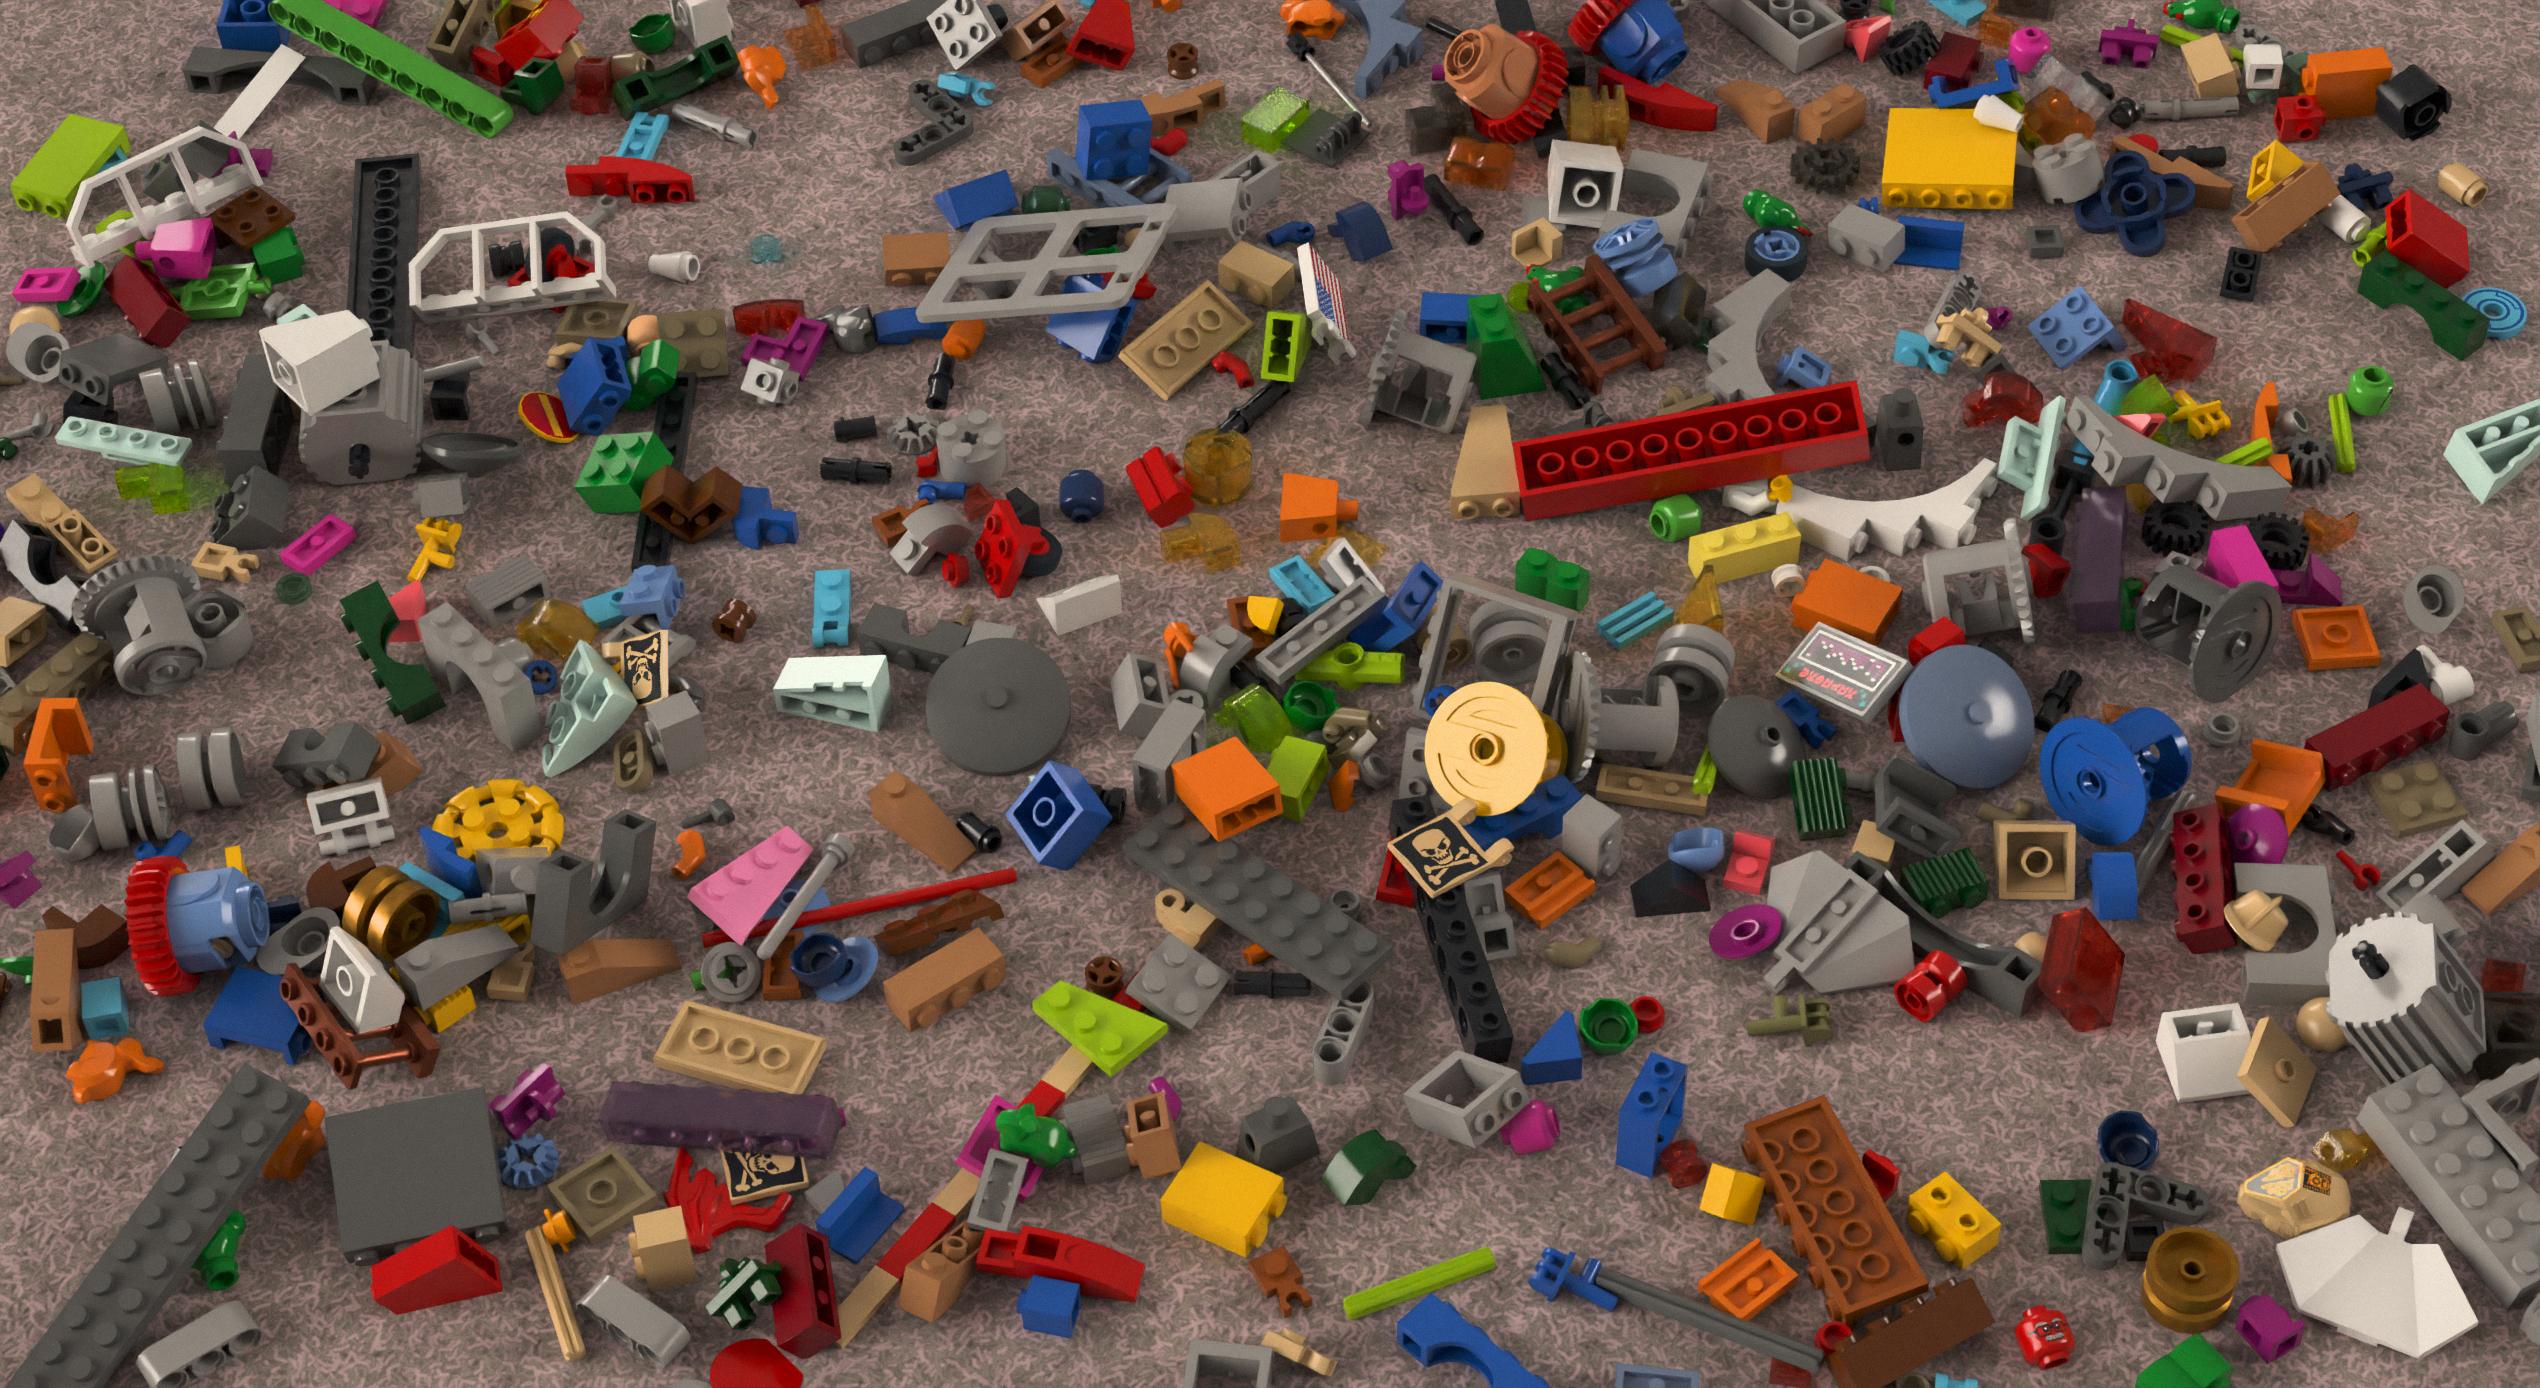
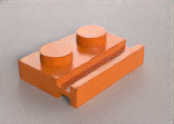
(1549, 890)
(1748, 1281)

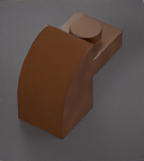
(333, 888)
(98, 936)

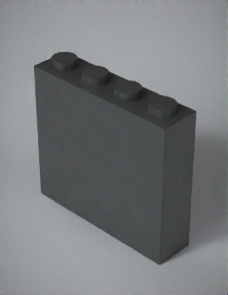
(414, 1172)

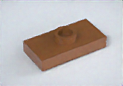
(778, 979)

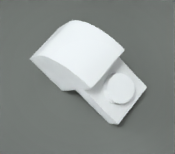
(2261, 67)

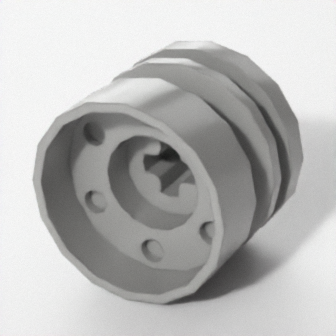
(178, 397)
(129, 807)

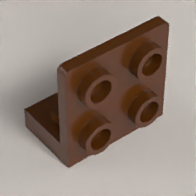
(249, 219)

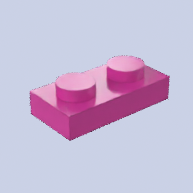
(46, 284)
(318, 545)

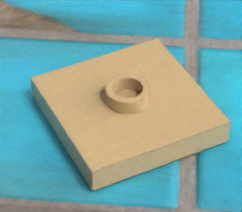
(2277, 1072)

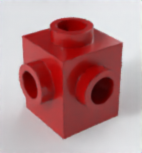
(2298, 118)

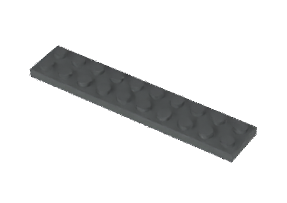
(164, 1235)

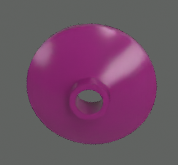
(2266, 832)
(1745, 931)

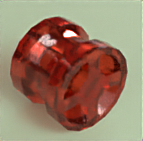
(1683, 1164)

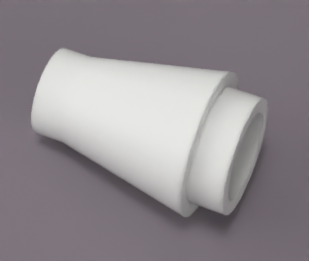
(1997, 114)
(676, 266)

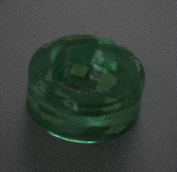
(294, 588)

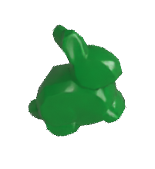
(1034, 1136)

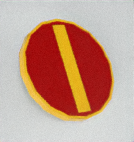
(546, 417)

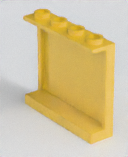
(1947, 161)

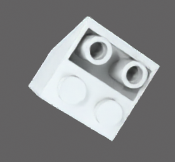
(2204, 1051)

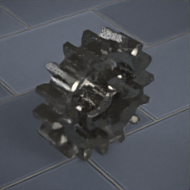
(1825, 166)

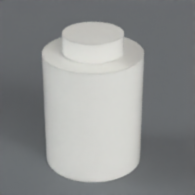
(2346, 220)

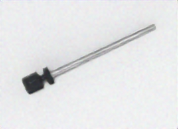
(1298, 45)

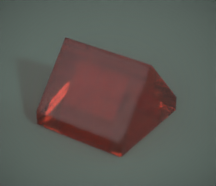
(2502, 976)

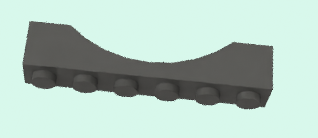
(227, 69)
(1994, 971)

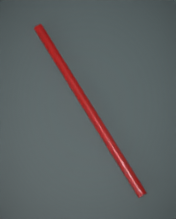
(875, 904)

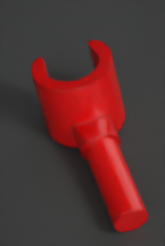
(927, 465)
(2367, 870)

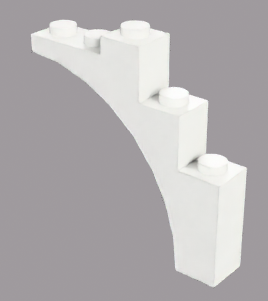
(1893, 525)

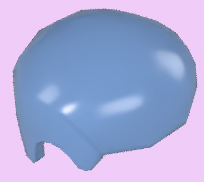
(1697, 848)

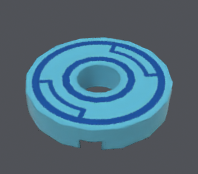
(2507, 305)

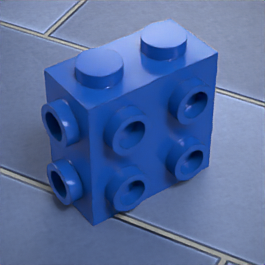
(1091, 332)
(594, 387)

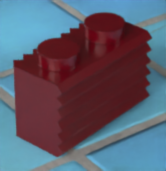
(1956, 61)

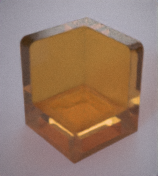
(1996, 29)
(2326, 531)

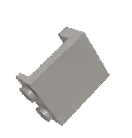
(1208, 211)

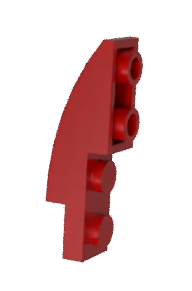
(1662, 106)
(639, 178)
(1061, 1257)

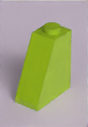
(1285, 344)

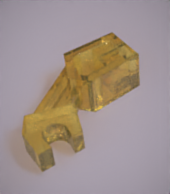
(2343, 1149)

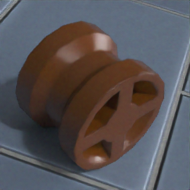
(1182, 61)
(734, 621)
(1099, 971)

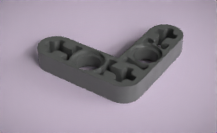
(915, 146)
(2129, 1196)

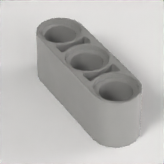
(1342, 1035)
(634, 1320)
(199, 1346)

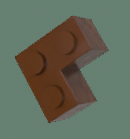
(691, 507)

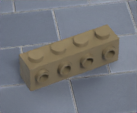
(461, 31)
(70, 673)

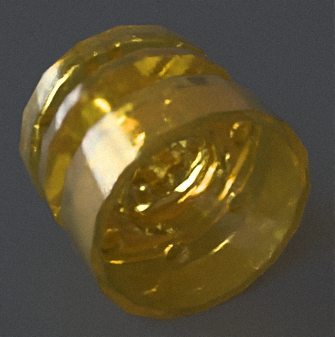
(1597, 118)

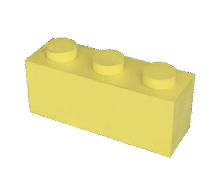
(1746, 548)

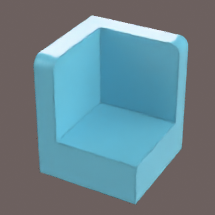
(105, 1008)

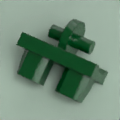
(740, 1286)

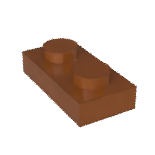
(1049, 64)
(1240, 621)

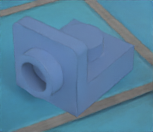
(1803, 368)

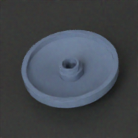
(1967, 717)

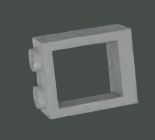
(1173, 738)
(1434, 1097)
(1230, 1361)

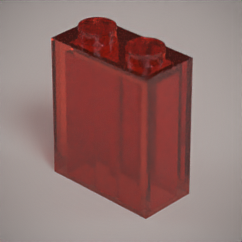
(2081, 970)

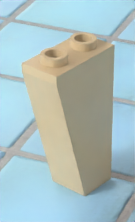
(1486, 468)

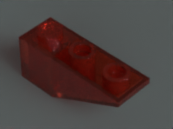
(2185, 345)

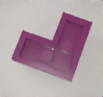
(798, 348)

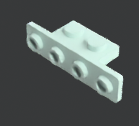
(124, 442)
(2030, 455)

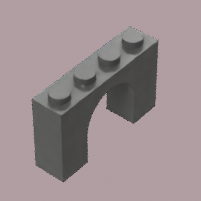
(573, 907)

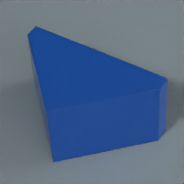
(1555, 1055)

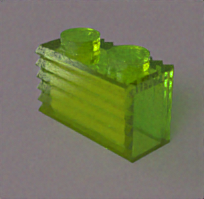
(1274, 119)

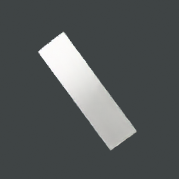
(259, 92)

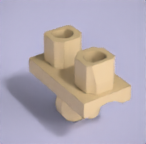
(1972, 331)

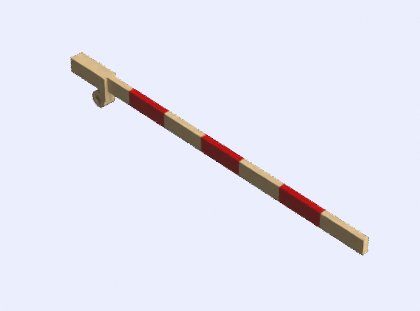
(955, 1199)

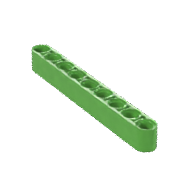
(394, 64)

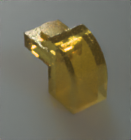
(1204, 536)
(556, 626)

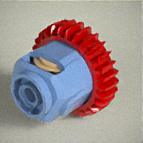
(191, 922)

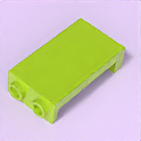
(64, 161)

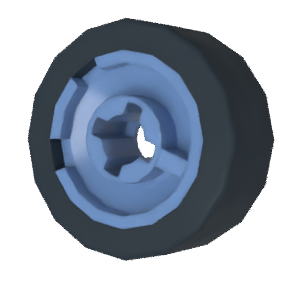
(1778, 250)

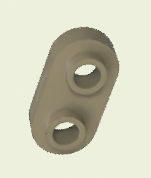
(633, 761)

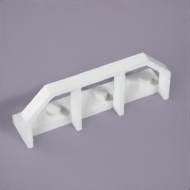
(176, 205)
(503, 299)

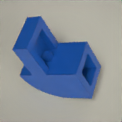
(760, 522)
(2113, 885)

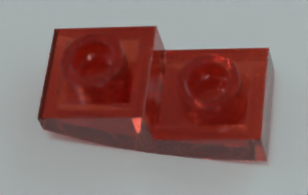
(767, 314)
(2156, 363)

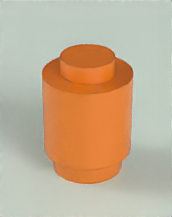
(964, 338)

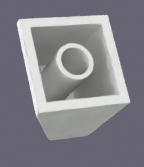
(1582, 182)
(321, 358)

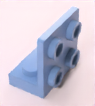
(2074, 329)

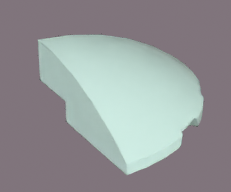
(589, 710)

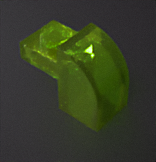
(2150, 398)
(160, 482)
(1257, 718)

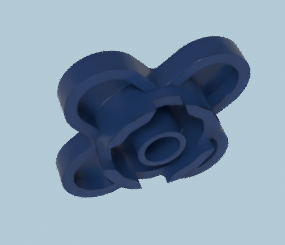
(2135, 203)

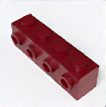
(2379, 735)
(2203, 878)

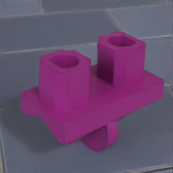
(2128, 42)
(1407, 189)
(528, 1102)

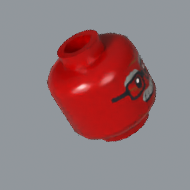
(2045, 1337)

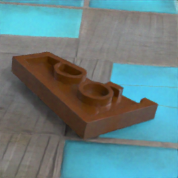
(932, 919)

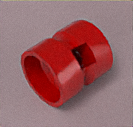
(1930, 986)

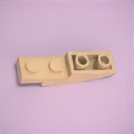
(75, 535)

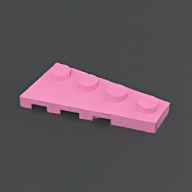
(751, 884)

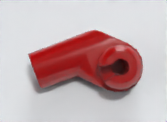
(1170, 142)
(1240, 369)

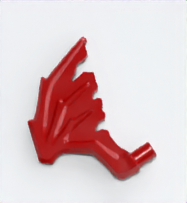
(709, 1208)

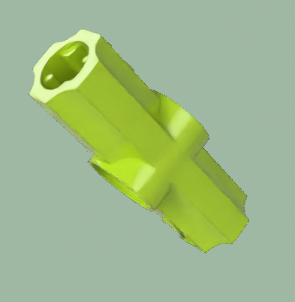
(1354, 667)

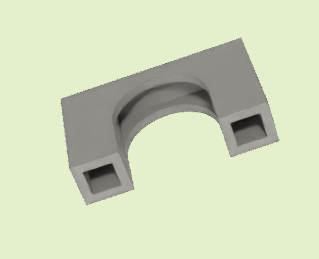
(1673, 180)
(463, 656)
(2308, 901)

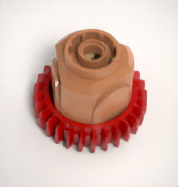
(1506, 80)

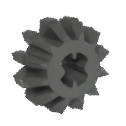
(2309, 458)

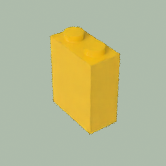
(1223, 1199)

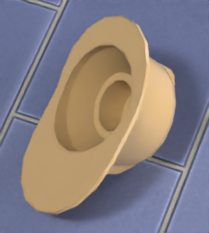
(2257, 919)

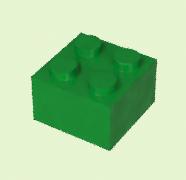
(617, 471)

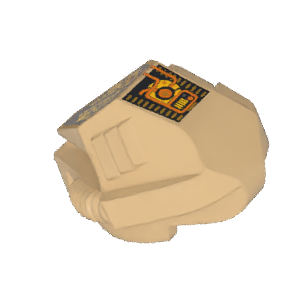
(2295, 1197)

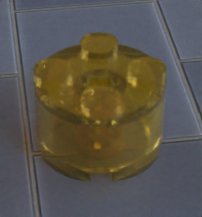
(1218, 467)

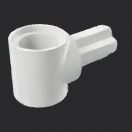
(2446, 682)

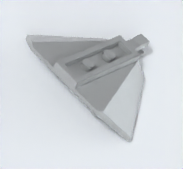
(1834, 929)

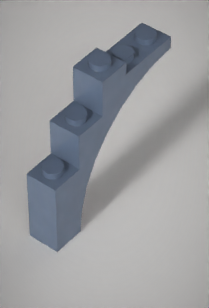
(1389, 38)

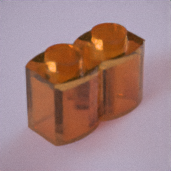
(2055, 117)
(1479, 164)

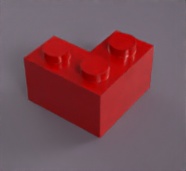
(540, 33)

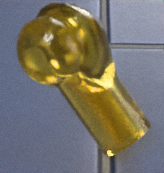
(2137, 497)

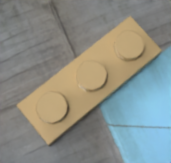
(1649, 789)

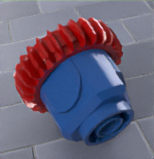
(1635, 35)

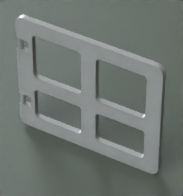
(1048, 264)

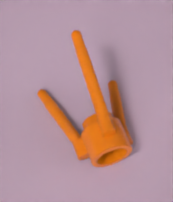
(1179, 642)

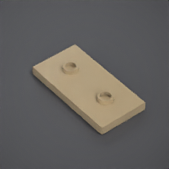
(1186, 340)
(739, 1050)

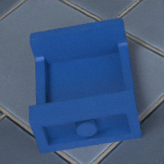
(2006, 83)
(1401, 614)
(256, 1014)

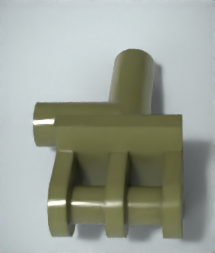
(1812, 1019)

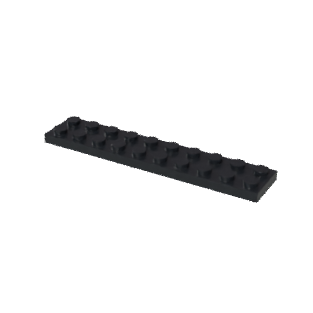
(383, 245)

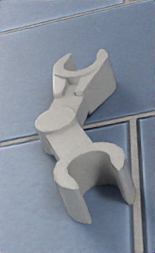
(594, 219)

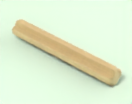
(555, 1295)

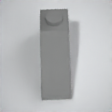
(2440, 868)
(451, 962)

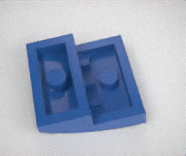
(448, 865)

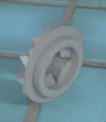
(907, 442)
(737, 957)

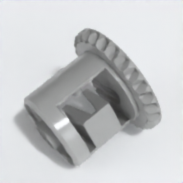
(1414, 397)
(1988, 613)
(148, 629)
(1614, 717)

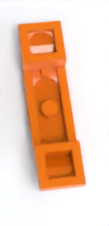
(2263, 419)

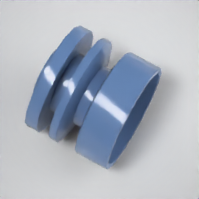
(1636, 256)

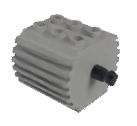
(372, 430)
(2405, 998)

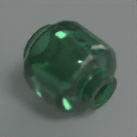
(1044, 200)

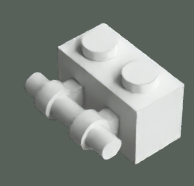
(346, 807)

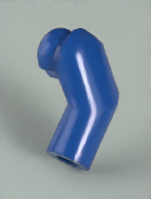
(1292, 232)
(941, 490)
(173, 847)

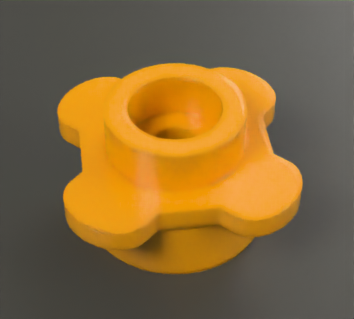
(559, 1229)

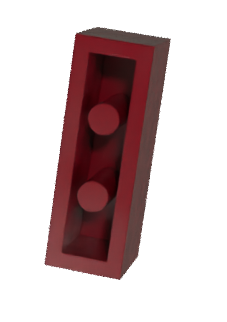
(146, 302)
(807, 1309)

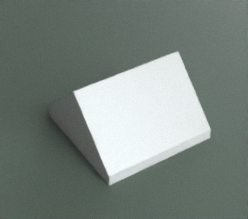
(1082, 603)

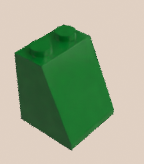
(1503, 350)

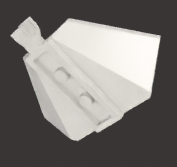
(2377, 1285)

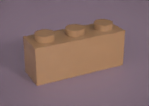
(2286, 207)
(945, 980)

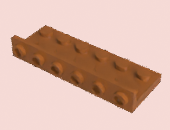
(1832, 1211)

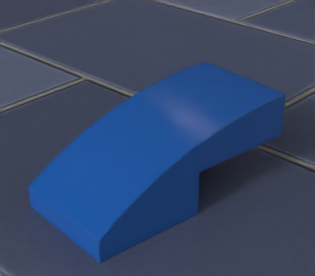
(901, 324)

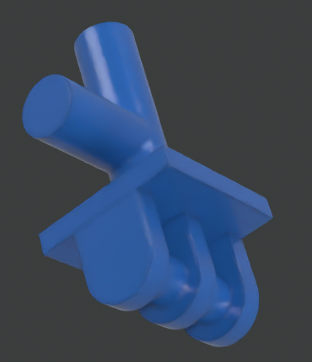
(1554, 1273)

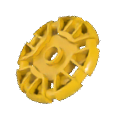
(502, 814)

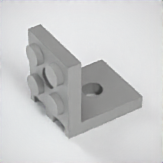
(2505, 1102)

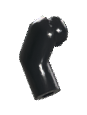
(2327, 823)

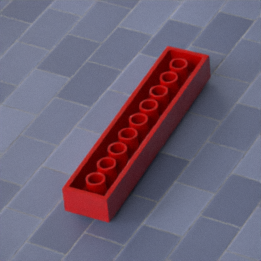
(1691, 450)

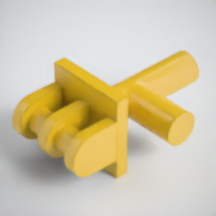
(2201, 418)
(435, 536)

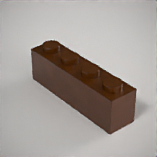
(1911, 1337)

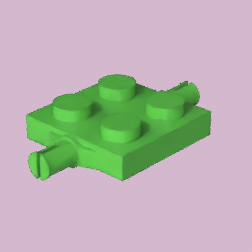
(222, 292)

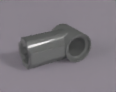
(2480, 729)

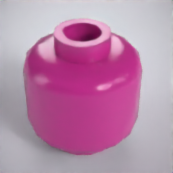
(2028, 47)
(1532, 1128)

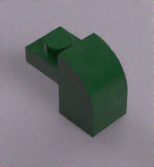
(535, 85)
(1364, 1165)

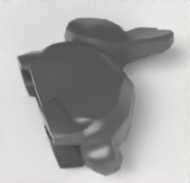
(850, 327)

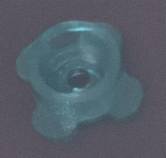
(766, 249)

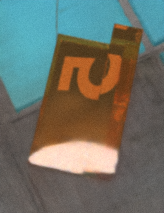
(814, 42)

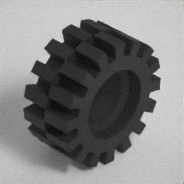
(1908, 48)
(2285, 532)
(2170, 540)

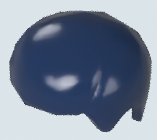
(819, 959)
(2131, 1136)

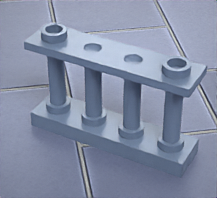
(1105, 194)

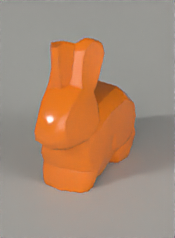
(1312, 18)
(762, 71)
(105, 1066)
(298, 1146)

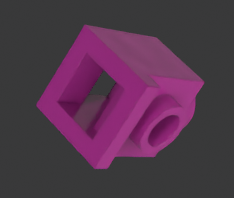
(2268, 1327)

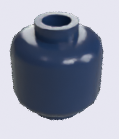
(1081, 495)

